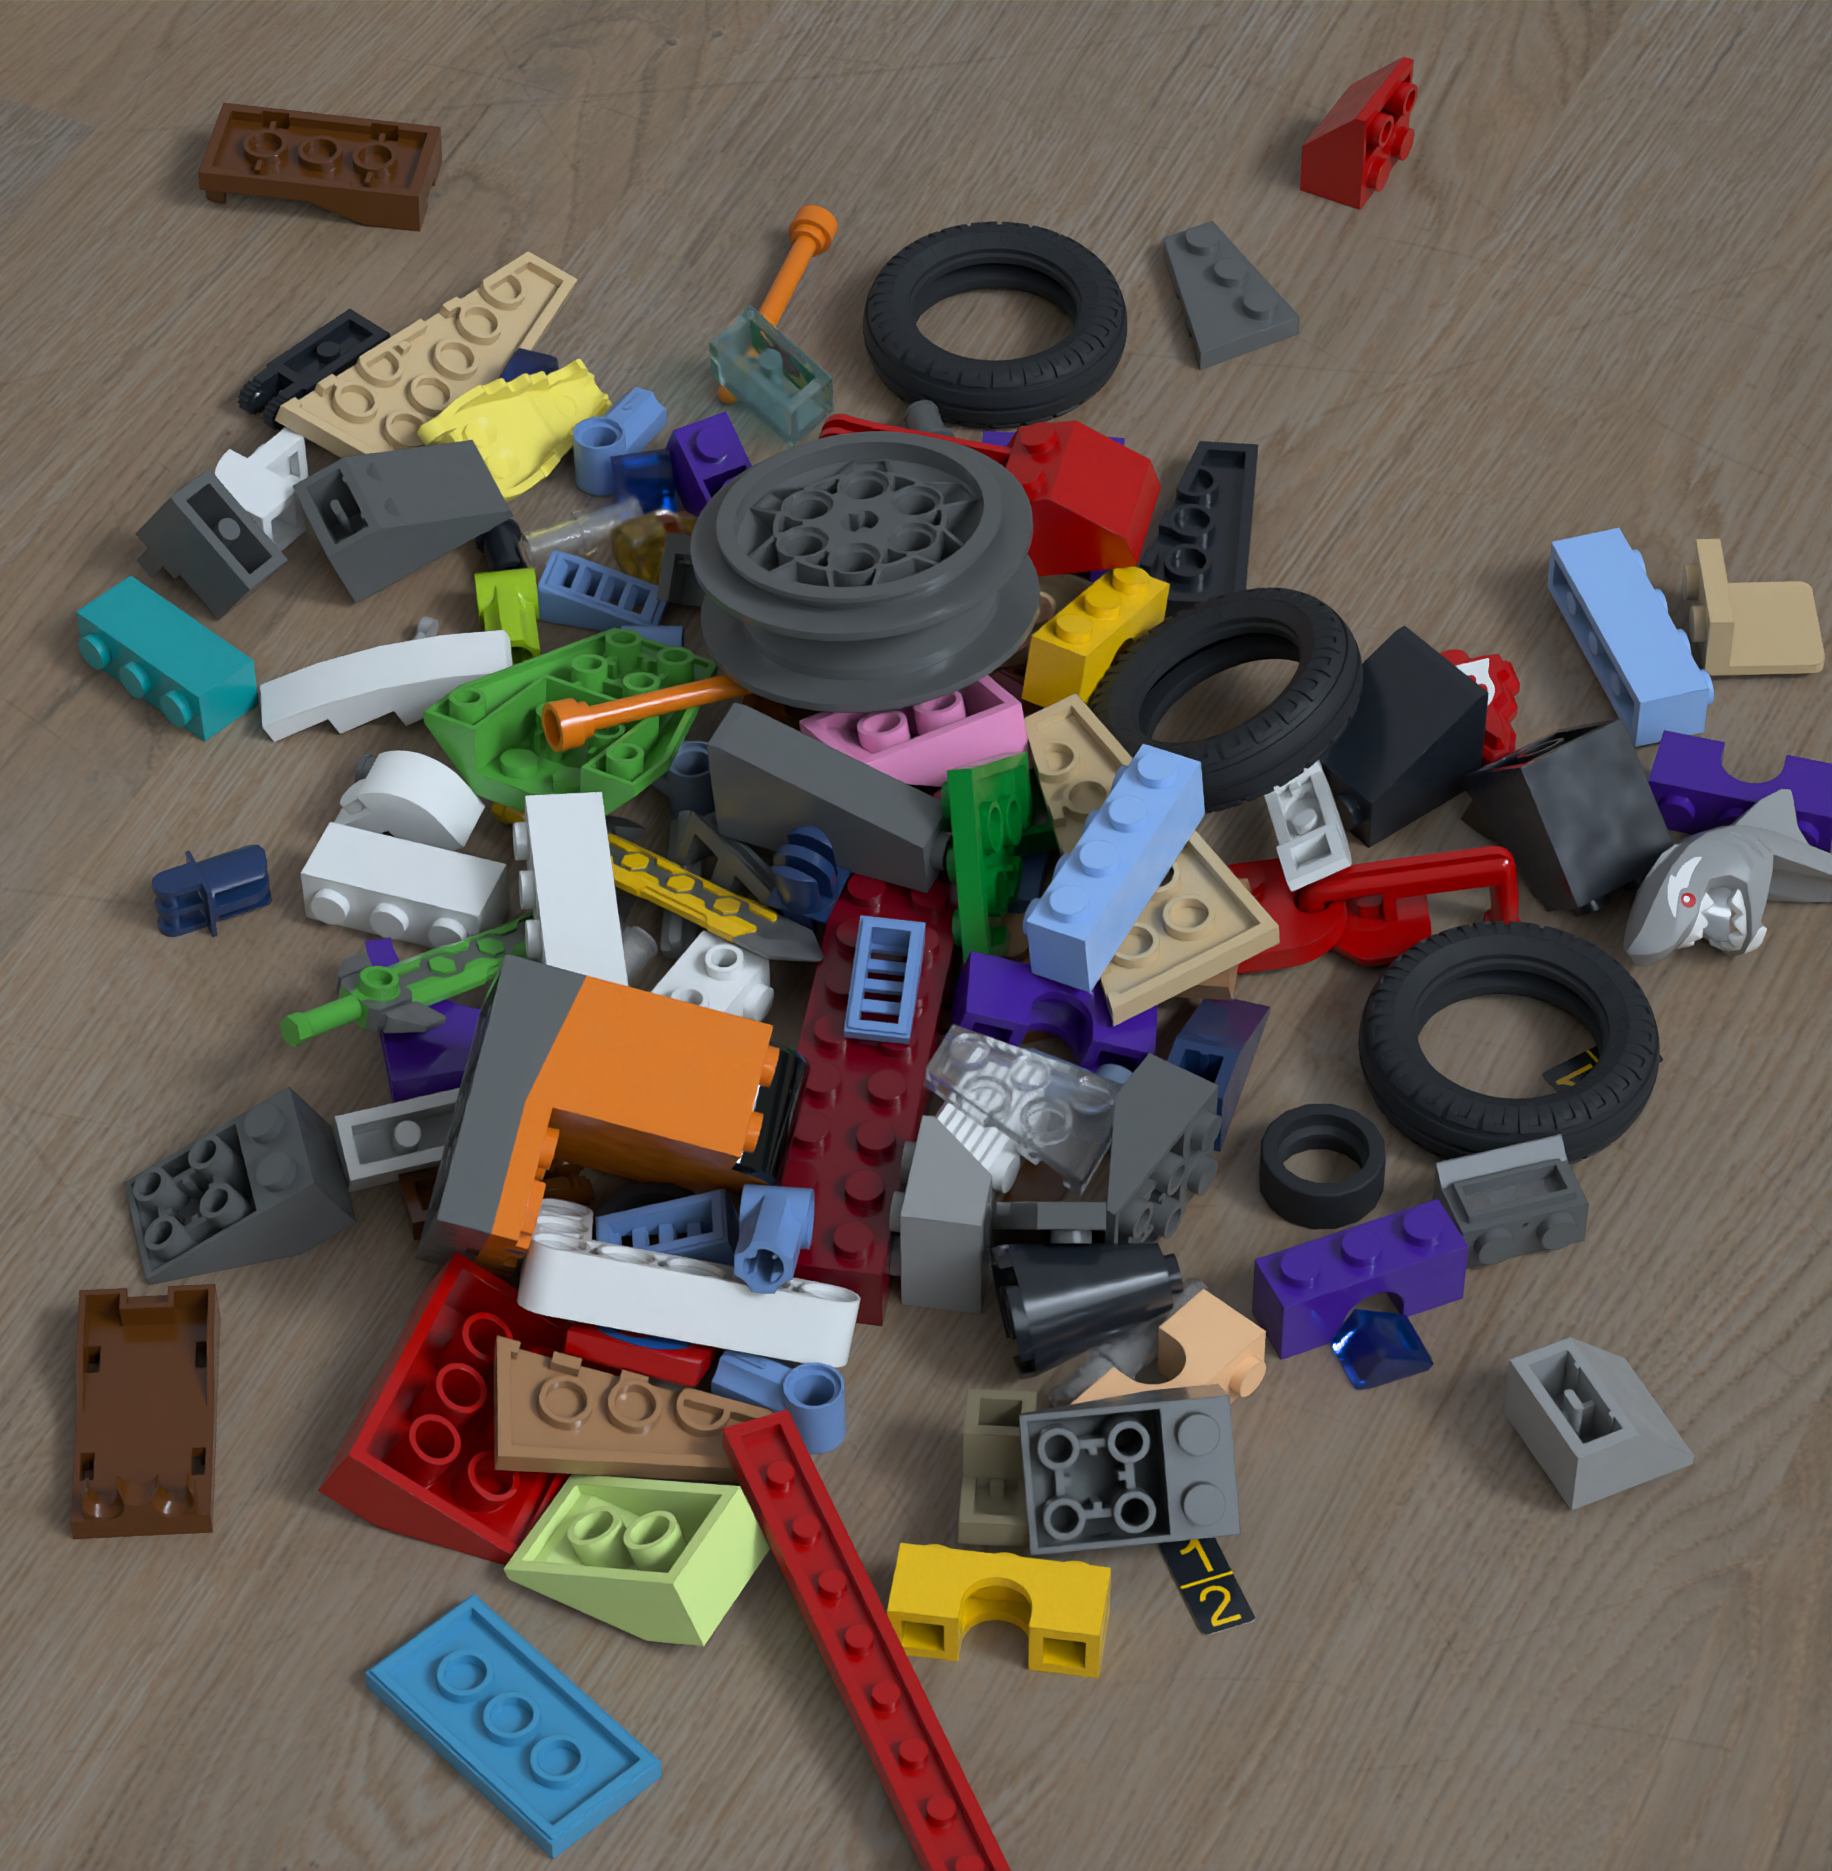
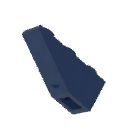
(1220, 1048)

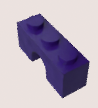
(1700, 795)
(1008, 1000)
(1312, 1287)

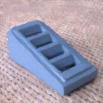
(581, 591)
(890, 938)
(690, 1215)

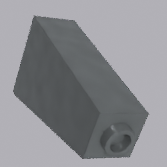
(779, 779)

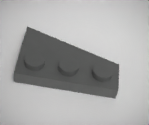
(1224, 296)
(1065, 1220)

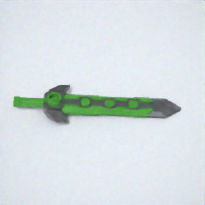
(399, 994)

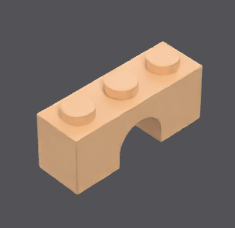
(1197, 1347)

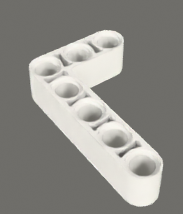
(677, 1295)

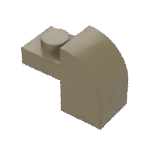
(993, 1478)

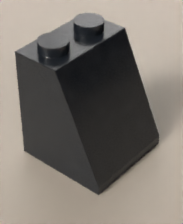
(1407, 741)
(1574, 814)

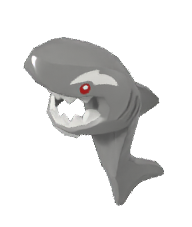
(1726, 870)

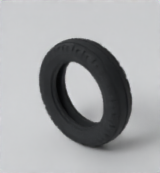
(995, 390)
(1222, 635)
(1520, 962)

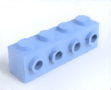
(1629, 636)
(1114, 867)

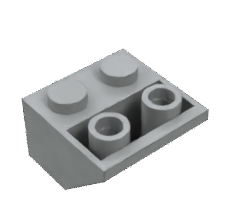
(942, 1223)
(1590, 1421)

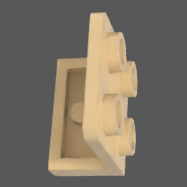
(1749, 624)

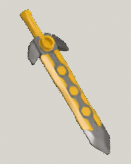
(694, 897)

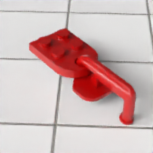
(1372, 907)

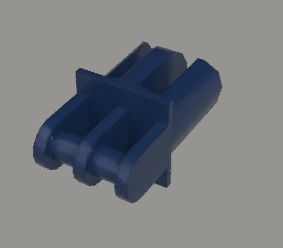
(807, 878)
(211, 890)

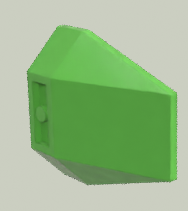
(498, 736)

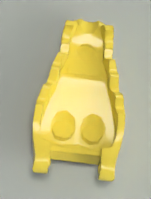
(521, 423)

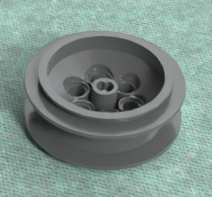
(866, 572)

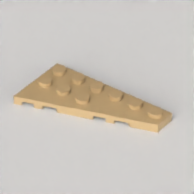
(431, 362)
(1199, 913)

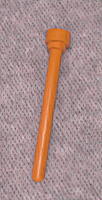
(809, 236)
(572, 722)

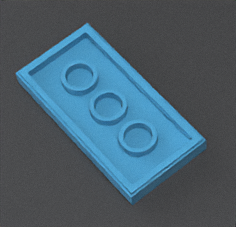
(513, 1725)

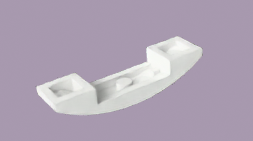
(1308, 829)

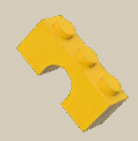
(1090, 633)
(949, 1591)

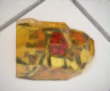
(641, 541)

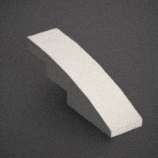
(379, 681)

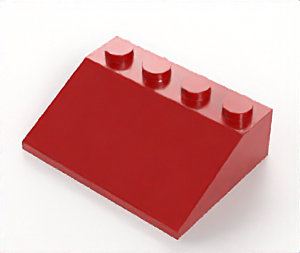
(426, 1431)

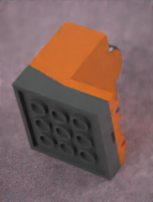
(607, 1085)

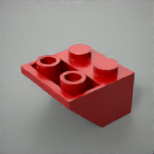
(1361, 137)

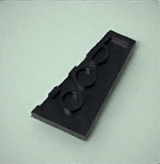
(1208, 530)

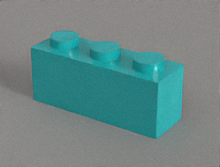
(167, 658)

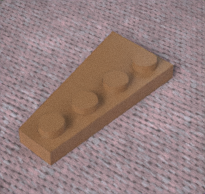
(597, 1423)

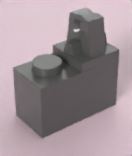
(210, 544)

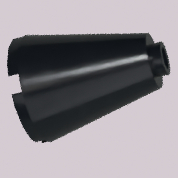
(1078, 1296)

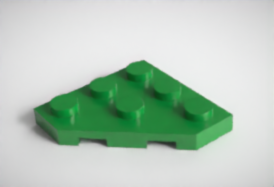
(987, 812)

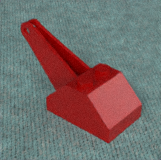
(1083, 489)

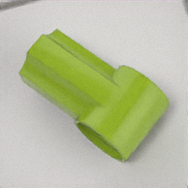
(510, 603)

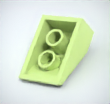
(644, 1554)

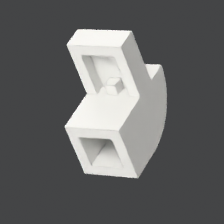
(266, 484)
(413, 801)

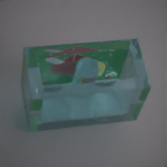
(771, 376)

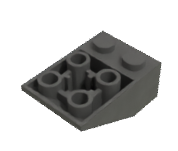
(399, 510)
(1159, 1150)
(242, 1193)
(1130, 1470)

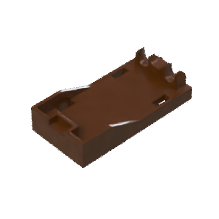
(342, 163)
(145, 1412)

